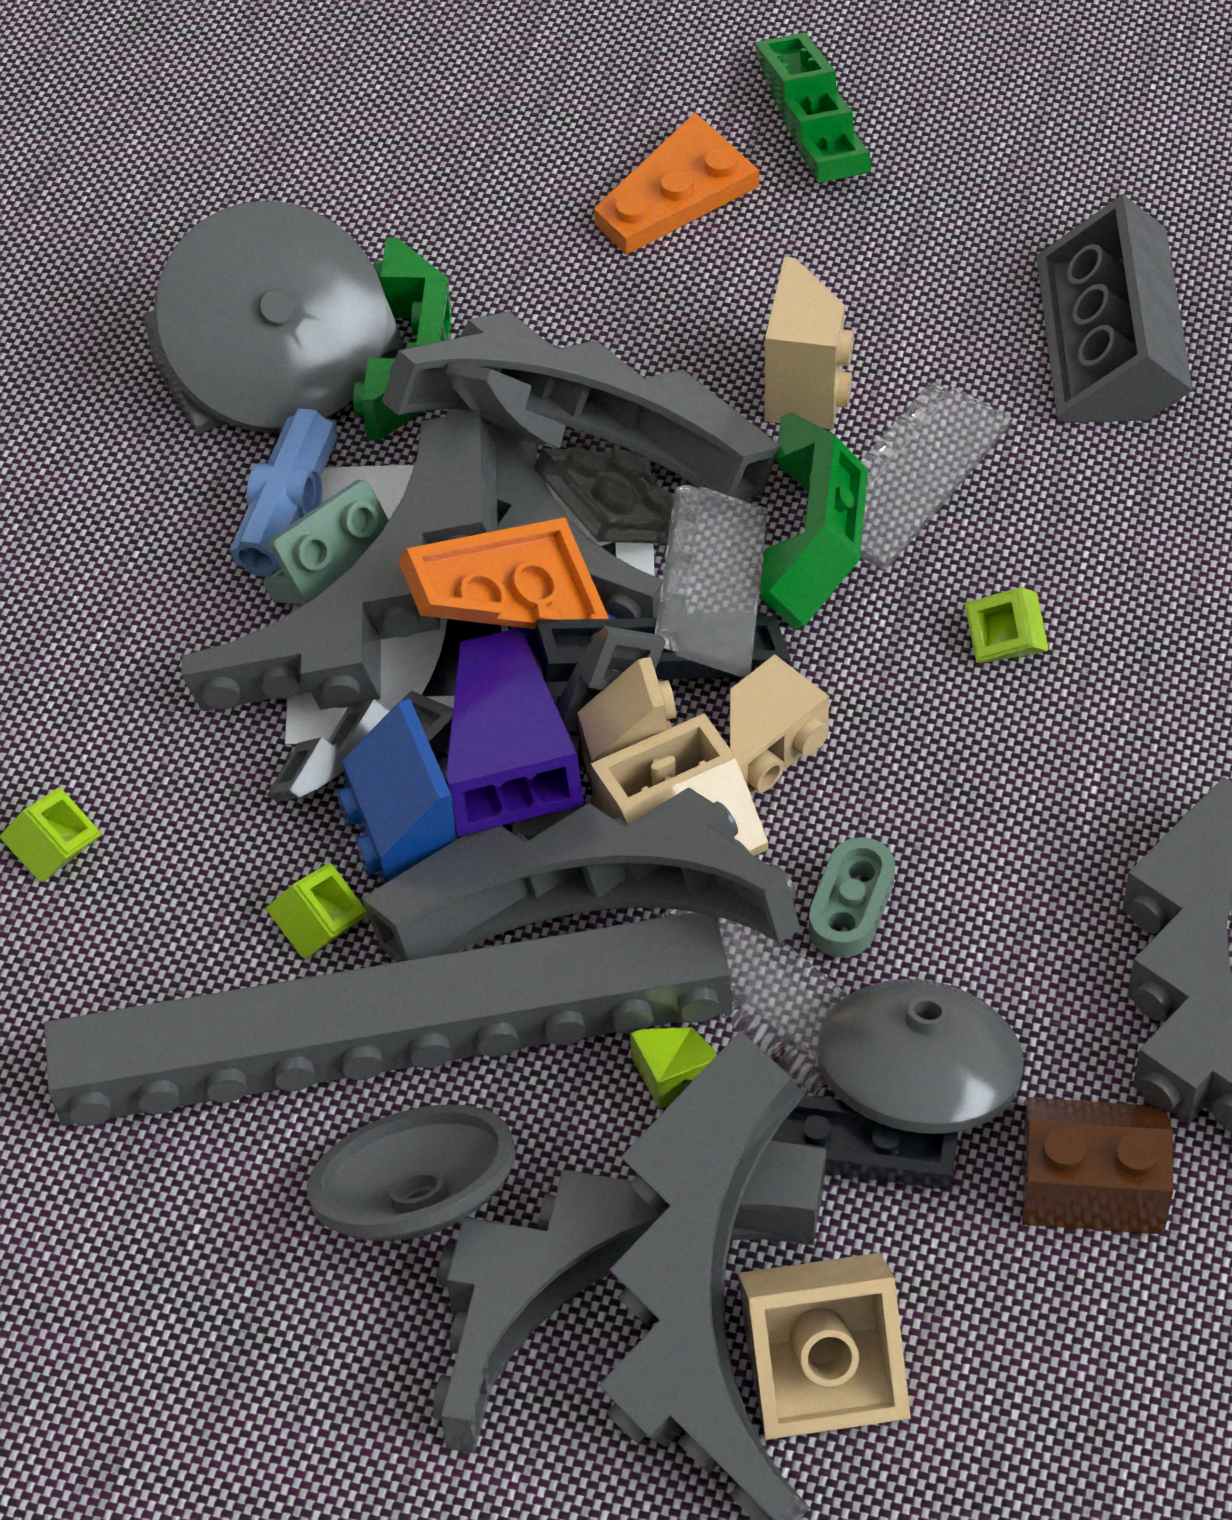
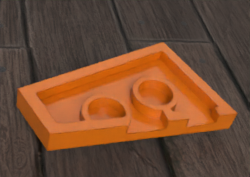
(675, 185)
(504, 577)

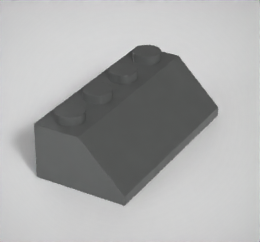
(1113, 318)

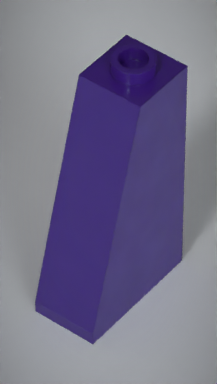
(506, 738)

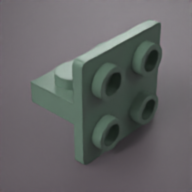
(324, 544)

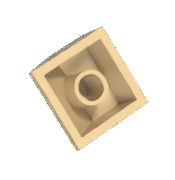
(806, 350)
(825, 1345)

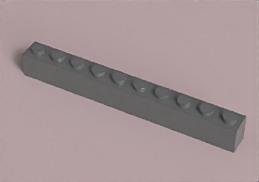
(386, 1018)

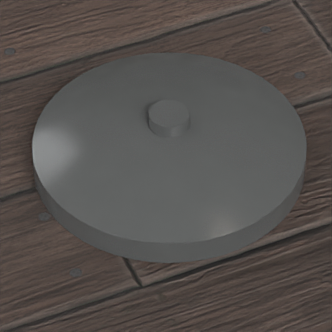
(268, 314)

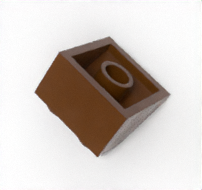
(1097, 1166)

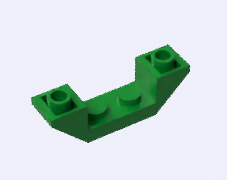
(413, 292)
(810, 566)

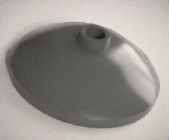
(920, 1056)
(411, 1172)

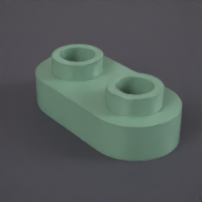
(849, 901)

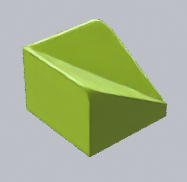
(1006, 625)
(50, 834)
(316, 910)
(668, 1058)

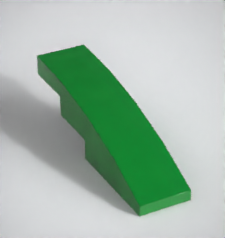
(812, 108)

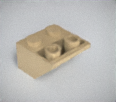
(668, 763)

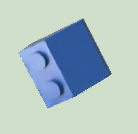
(396, 795)

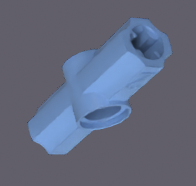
(283, 488)

